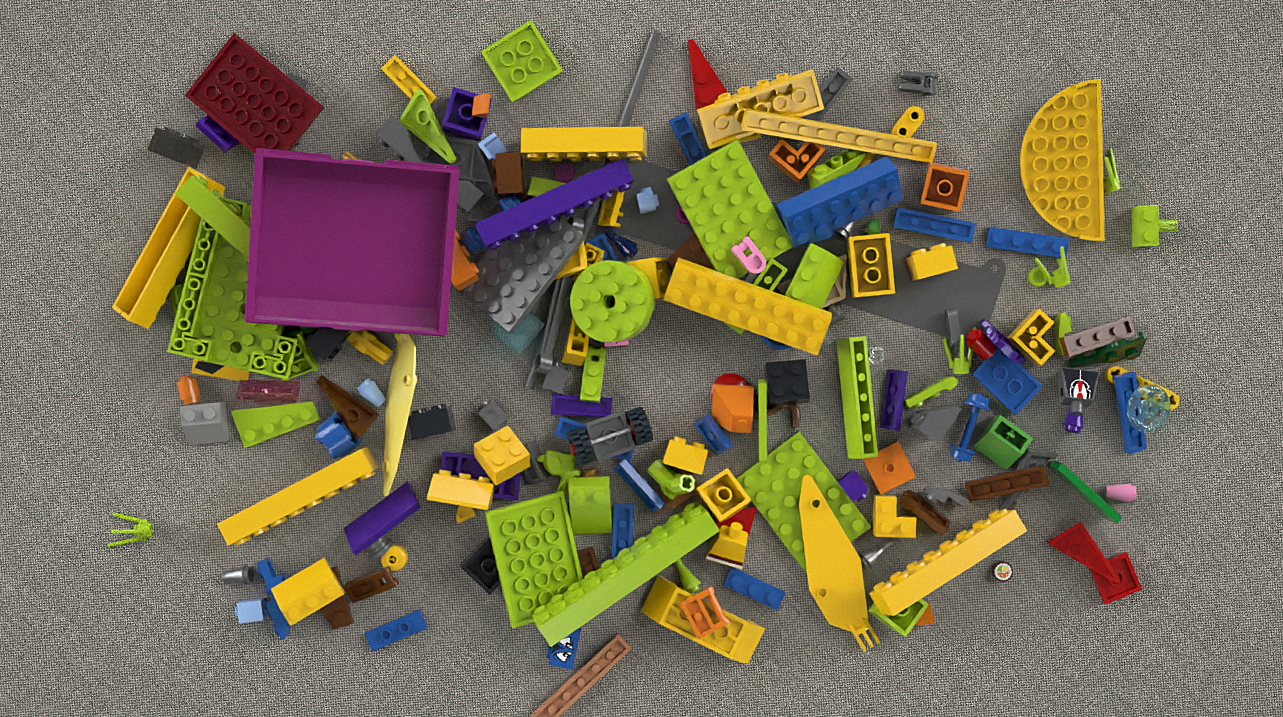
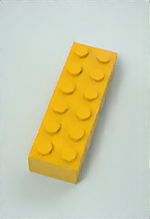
(584, 143)

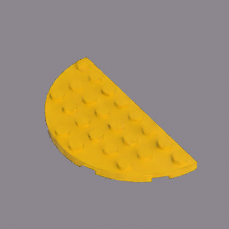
(1065, 161)

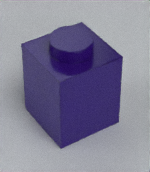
(853, 486)

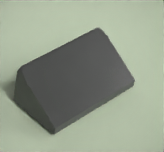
(536, 471)

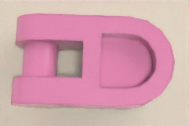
(754, 261)

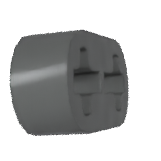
(953, 327)

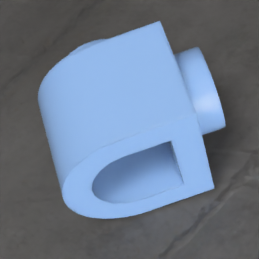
(646, 200)

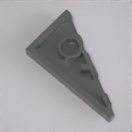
(1029, 459)

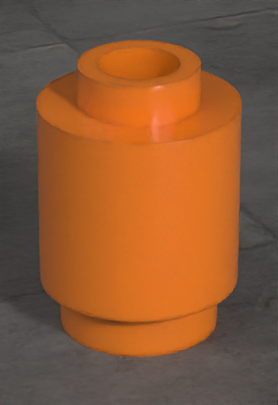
(188, 389)

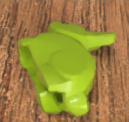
(561, 465)

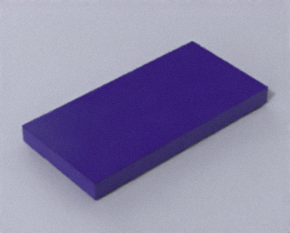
(381, 518)

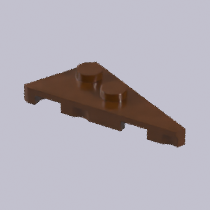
(352, 411)

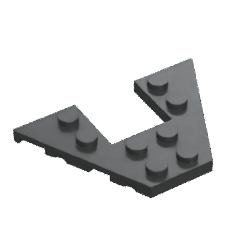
(474, 169)

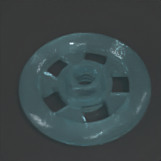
(1135, 402)

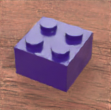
(459, 116)

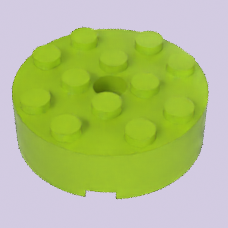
(593, 295)

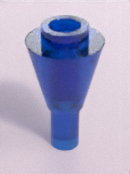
(625, 246)

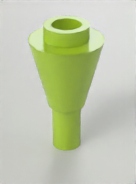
(689, 581)

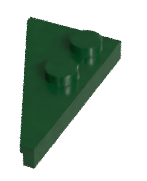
(1112, 352)

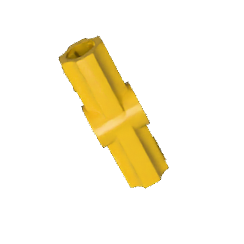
(368, 344)

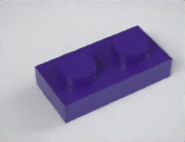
(217, 134)

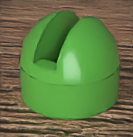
(874, 227)

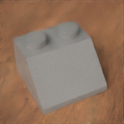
(205, 423)

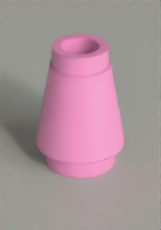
(1121, 492)

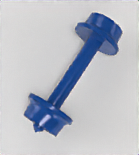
(471, 237)
(977, 402)

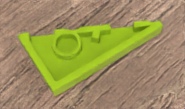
(423, 123)

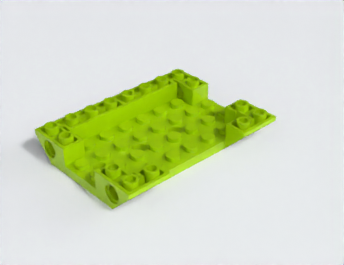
(211, 312)

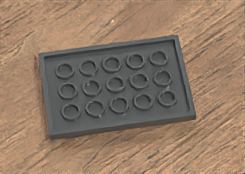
(522, 271)

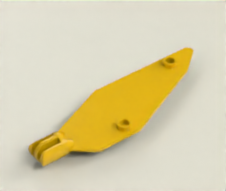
(833, 566)

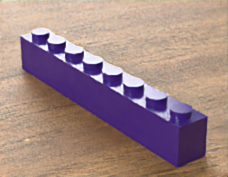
(553, 204)

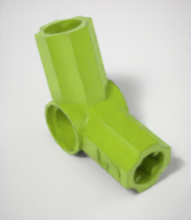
(671, 483)

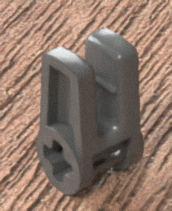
(923, 78)

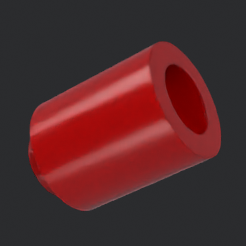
(980, 344)

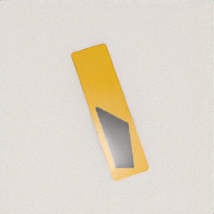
(219, 371)

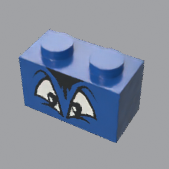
(564, 652)

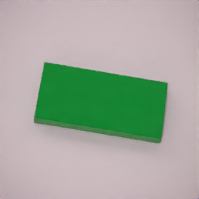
(1084, 491)

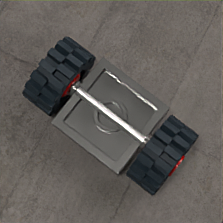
(610, 436)

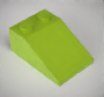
(590, 505)

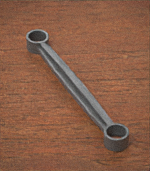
(544, 359)

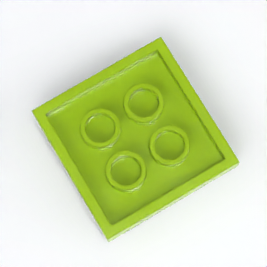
(522, 61)

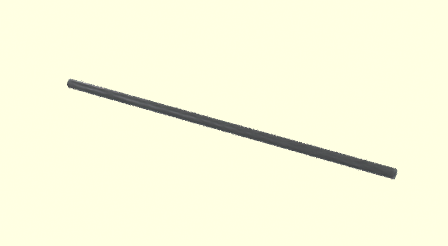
(624, 122)

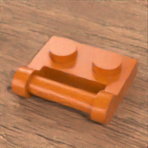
(698, 614)

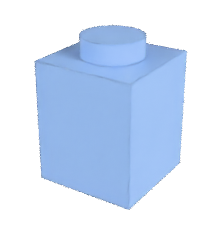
(251, 610)

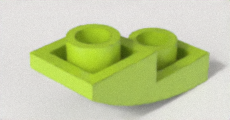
(1062, 325)

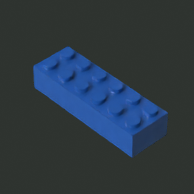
(841, 201)

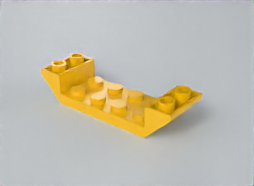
(734, 640)

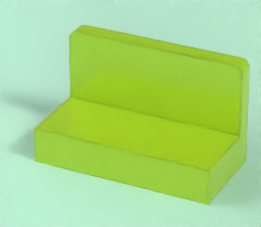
(539, 186)

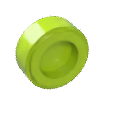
(1036, 277)

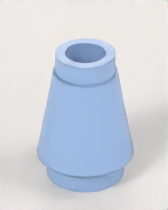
(371, 392)

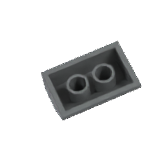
(934, 421)

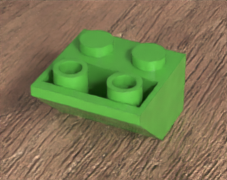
(1002, 442)

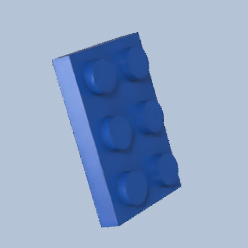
(1007, 381)

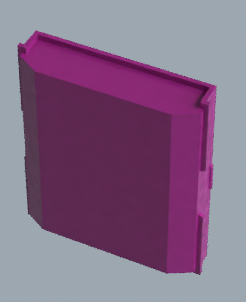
(351, 243)

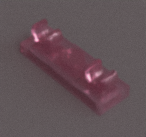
(268, 390)

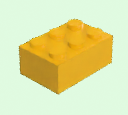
(870, 265)

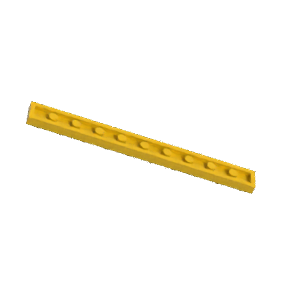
(838, 135)

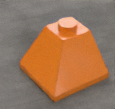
(733, 407)

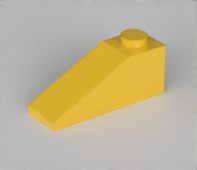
(575, 345)

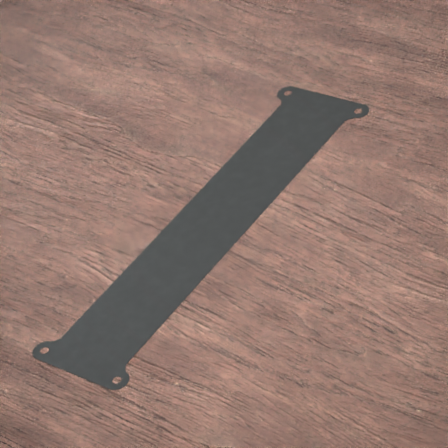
(915, 303)

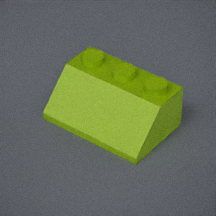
(814, 276)

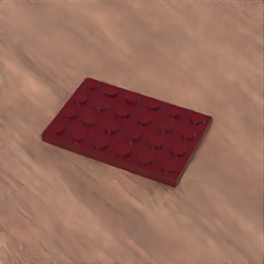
(253, 98)

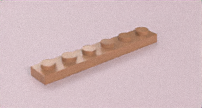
(584, 678)

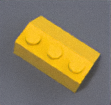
(461, 490)
(307, 591)

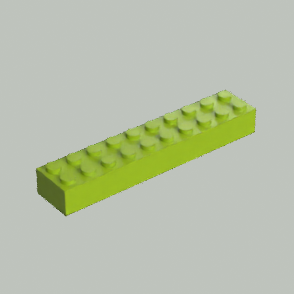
(624, 573)

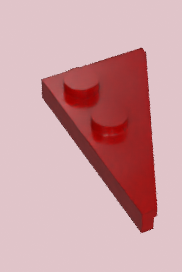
(1081, 547)

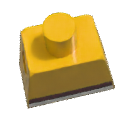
(728, 546)

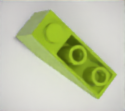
(835, 167)

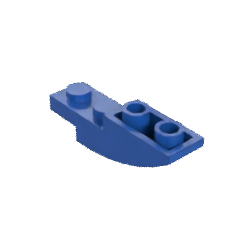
(266, 571)

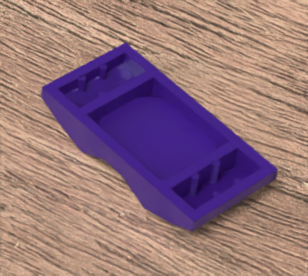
(468, 464)

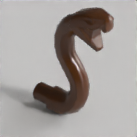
(793, 408)

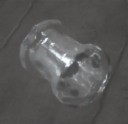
(878, 355)

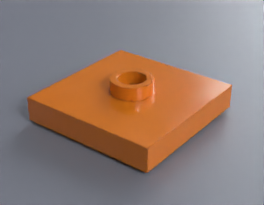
(889, 468)

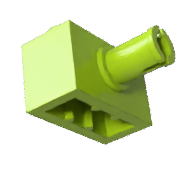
(1146, 226)

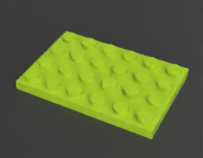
(726, 205)
(776, 493)
(533, 553)

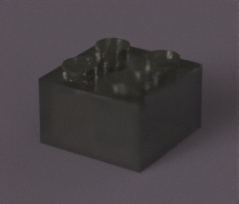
(177, 148)

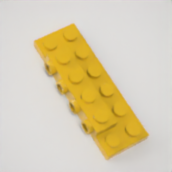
(784, 96)

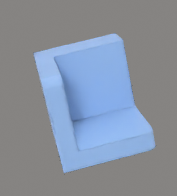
(491, 146)

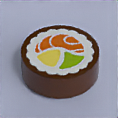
(1002, 571)

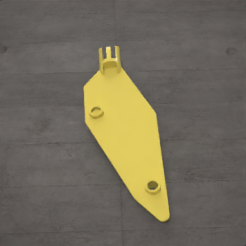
(398, 405)

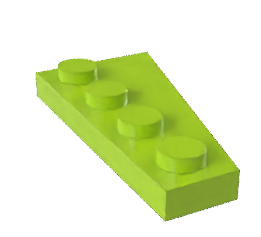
(269, 422)

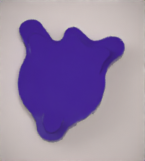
(1002, 342)

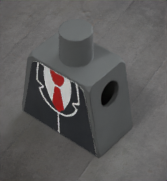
(1076, 388)

